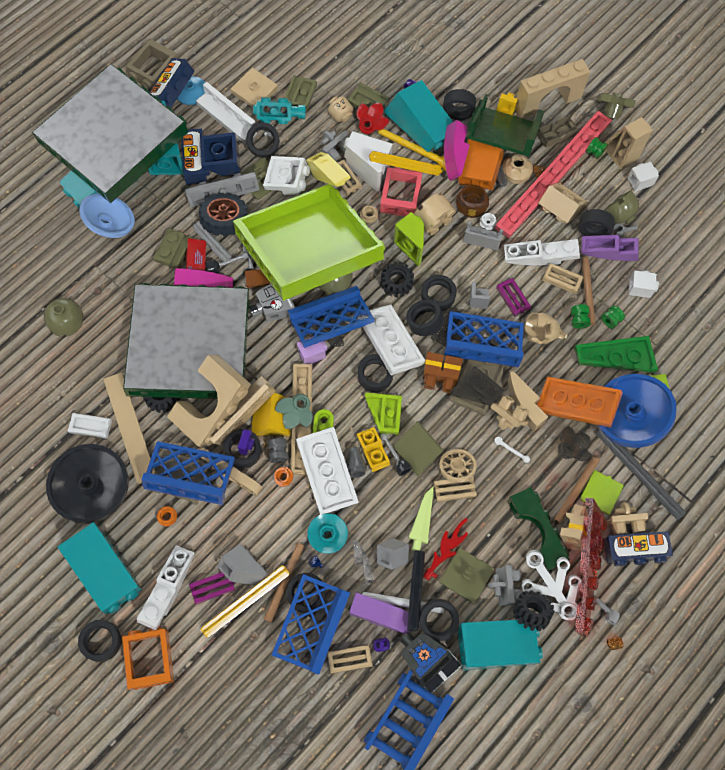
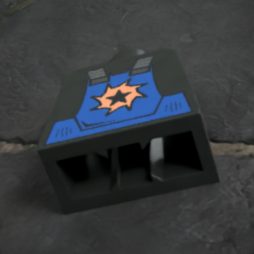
(424, 656)

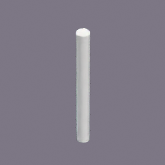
(398, 601)

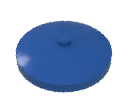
(644, 411)

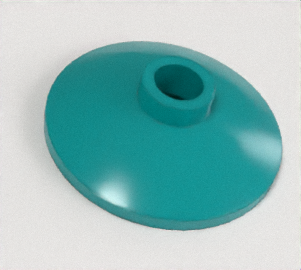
(323, 524)

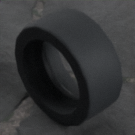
(459, 96)
(262, 126)
(596, 216)
(442, 281)
(422, 307)
(367, 385)
(245, 463)
(290, 593)
(88, 629)
(439, 636)

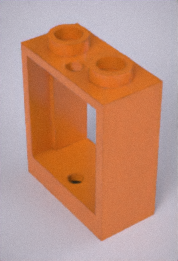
(153, 680)

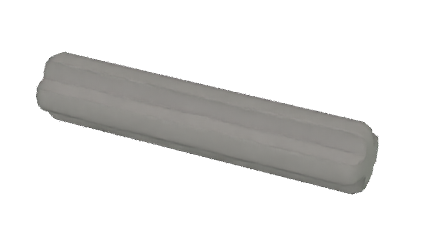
(212, 242)

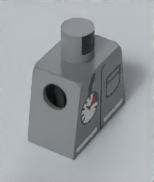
(271, 304)

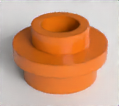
(279, 474)
(167, 510)

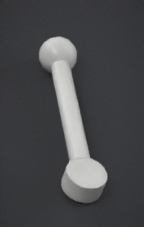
(498, 441)

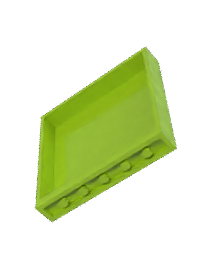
(308, 241)

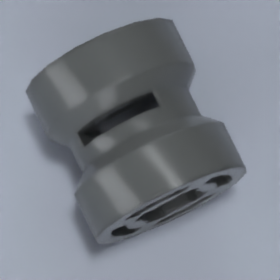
(278, 450)

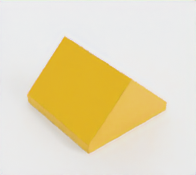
(268, 421)

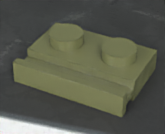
(301, 91)
(367, 96)
(172, 249)

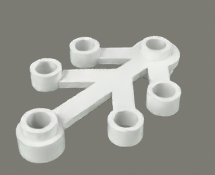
(554, 588)

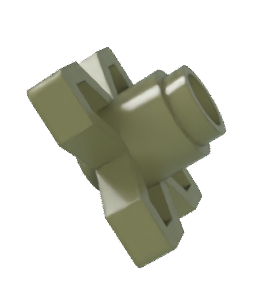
(615, 104)

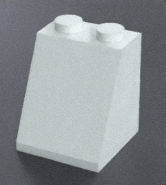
(357, 157)

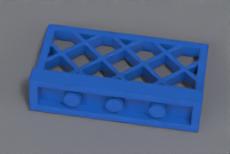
(326, 308)
(484, 351)
(180, 486)
(327, 633)

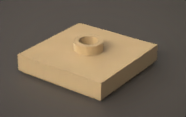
(253, 87)

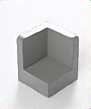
(478, 297)
(392, 553)

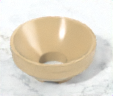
(517, 174)

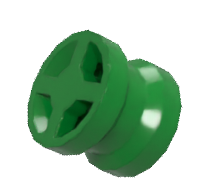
(597, 147)
(612, 317)

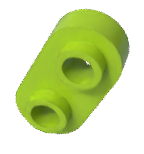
(323, 414)

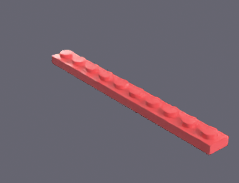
(553, 174)

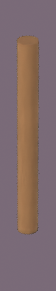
(588, 288)
(576, 490)
(283, 584)

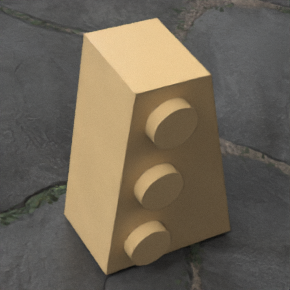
(628, 143)

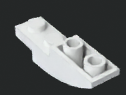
(541, 253)
(167, 588)

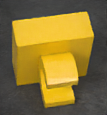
(507, 103)

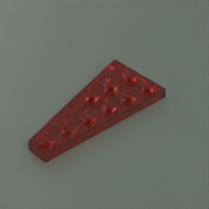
(590, 563)

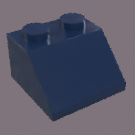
(220, 153)

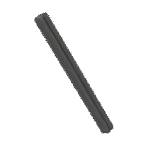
(642, 474)

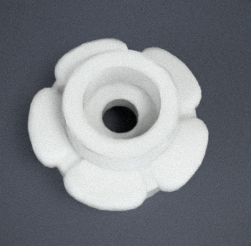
(488, 217)

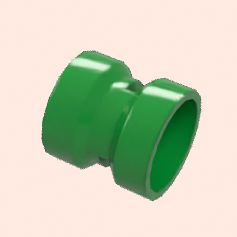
(580, 316)

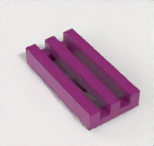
(509, 303)
(195, 593)

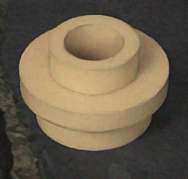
(369, 210)

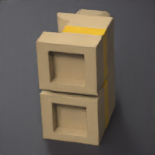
(574, 533)

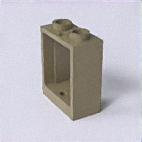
(153, 49)

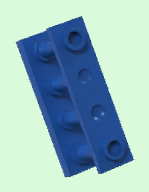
(429, 723)

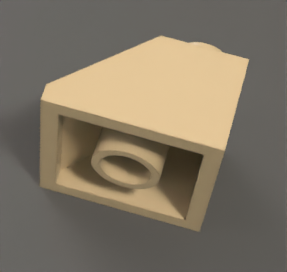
(562, 202)

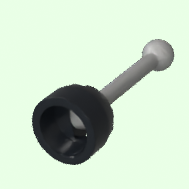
(214, 267)
(402, 466)

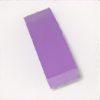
(611, 247)
(379, 613)

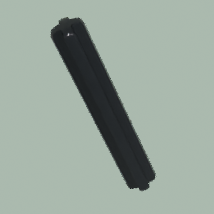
(416, 591)

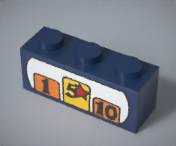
(172, 81)
(192, 158)
(638, 548)

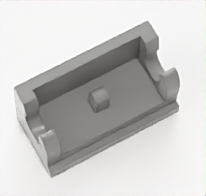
(482, 237)

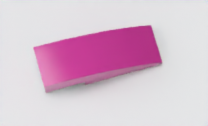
(455, 149)
(198, 277)

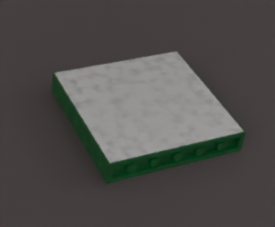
(111, 132)
(176, 332)

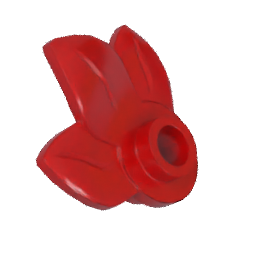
(373, 116)

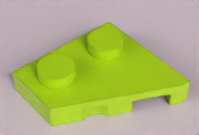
(385, 411)

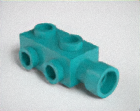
(275, 110)

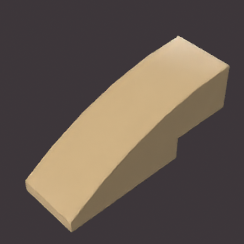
(526, 397)

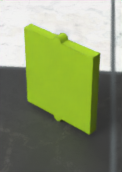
(603, 490)

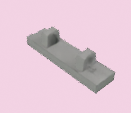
(245, 184)

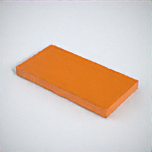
(579, 401)

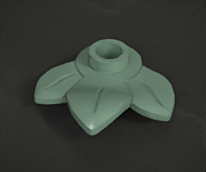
(293, 413)

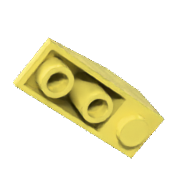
(327, 169)

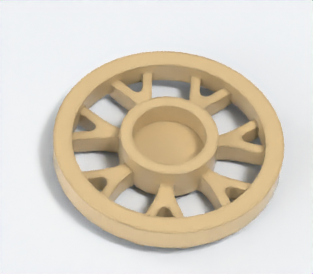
(458, 465)

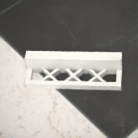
(225, 112)

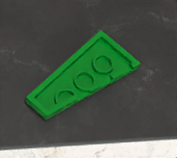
(623, 354)

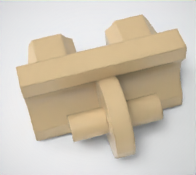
(509, 417)
(619, 522)

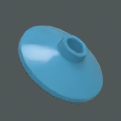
(192, 91)

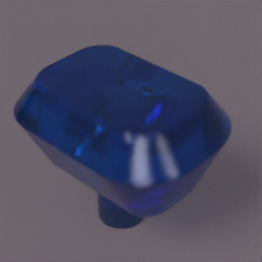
(315, 562)

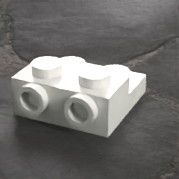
(287, 175)

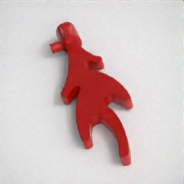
(445, 547)

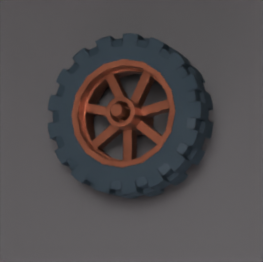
(223, 221)

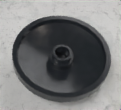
(87, 483)

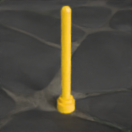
(440, 160)

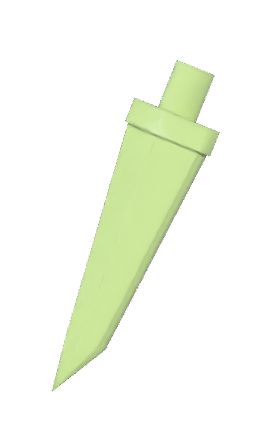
(422, 522)

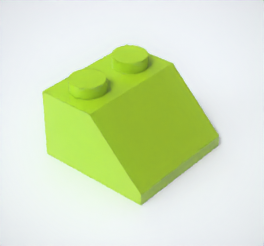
(410, 237)

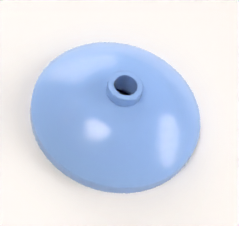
(106, 219)

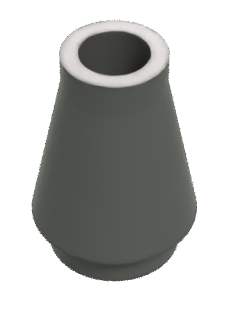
(356, 464)

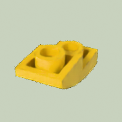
(373, 449)

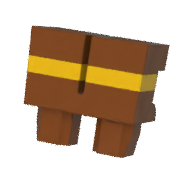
(434, 374)

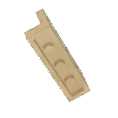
(255, 398)

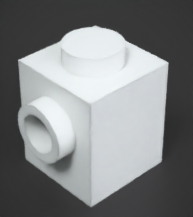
(643, 176)
(643, 284)

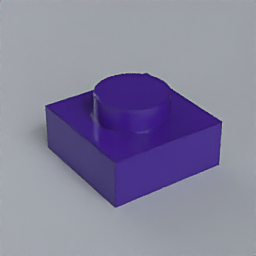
(246, 442)

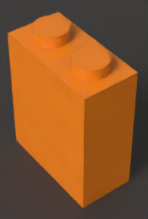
(481, 165)

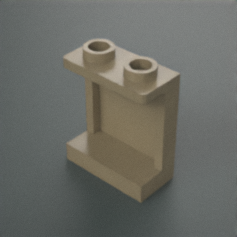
(178, 474)

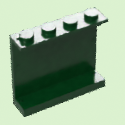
(503, 129)

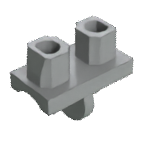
(333, 143)
(504, 585)

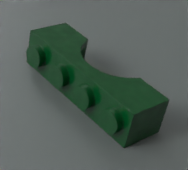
(527, 506)

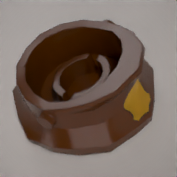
(472, 201)

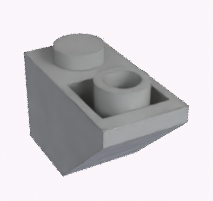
(241, 567)

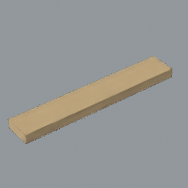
(301, 385)
(128, 426)

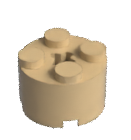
(435, 213)

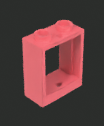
(400, 207)

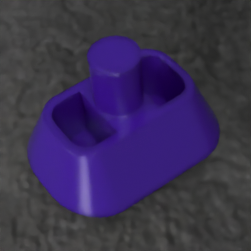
(381, 644)

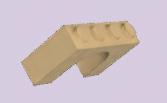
(569, 77)
(230, 390)

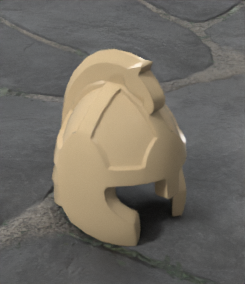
(542, 328)

